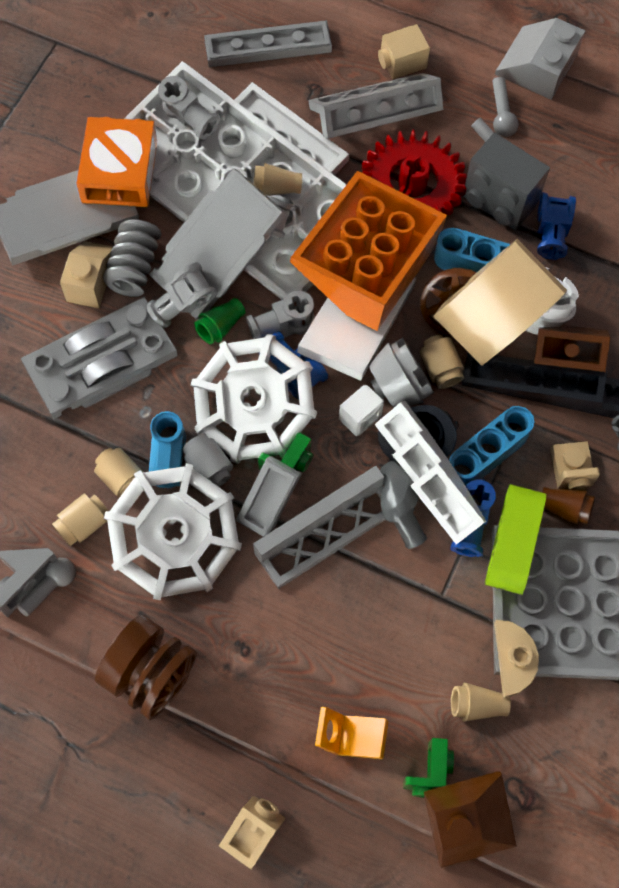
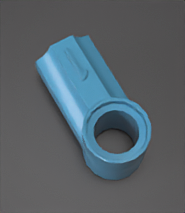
(166, 452)

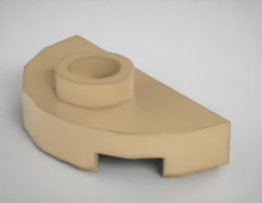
(516, 657)

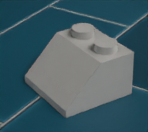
(542, 56)

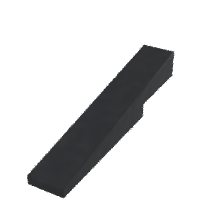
(547, 384)

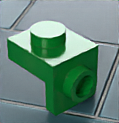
(297, 456)
(439, 764)

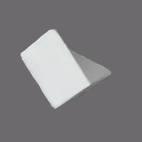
(361, 410)

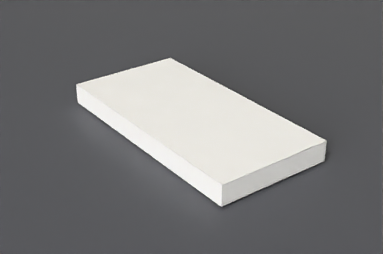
(344, 342)

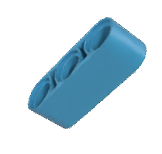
(468, 249)
(500, 436)

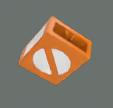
(117, 161)

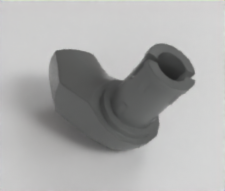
(399, 502)

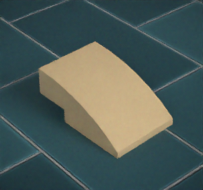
(500, 302)

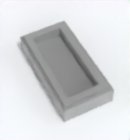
(268, 496)

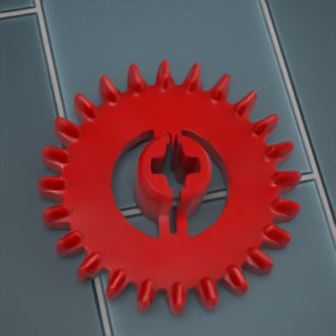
(422, 156)

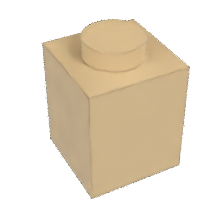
(404, 51)

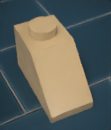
(84, 272)

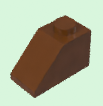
(573, 347)

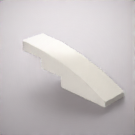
(431, 472)

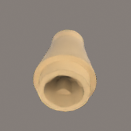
(277, 181)
(476, 703)

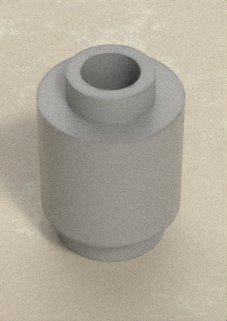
(208, 459)

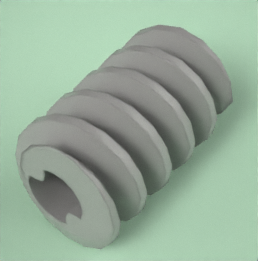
(131, 257)

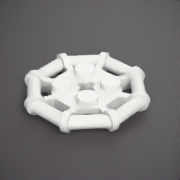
(269, 410)
(151, 534)

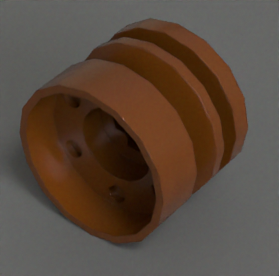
(140, 662)

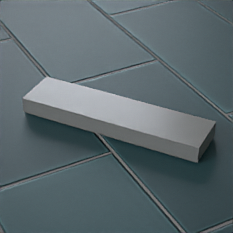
(268, 43)

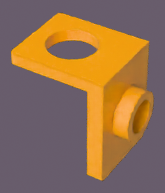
(352, 735)

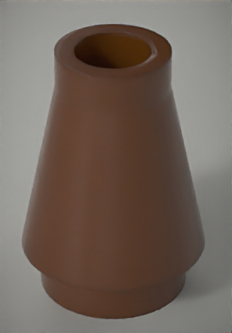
(569, 504)

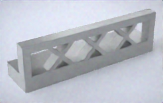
(378, 104)
(316, 517)

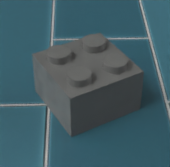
(505, 181)

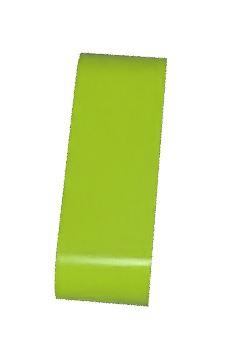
(515, 539)

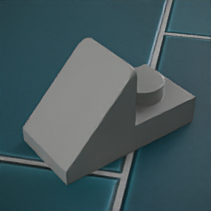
(28, 569)

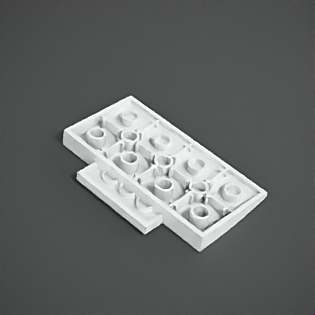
(250, 133)

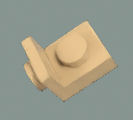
(573, 466)
(252, 831)

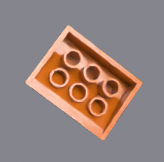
(368, 248)

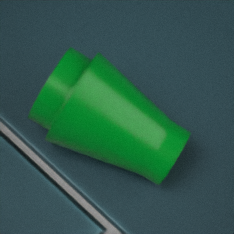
(218, 321)

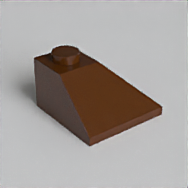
(470, 819)

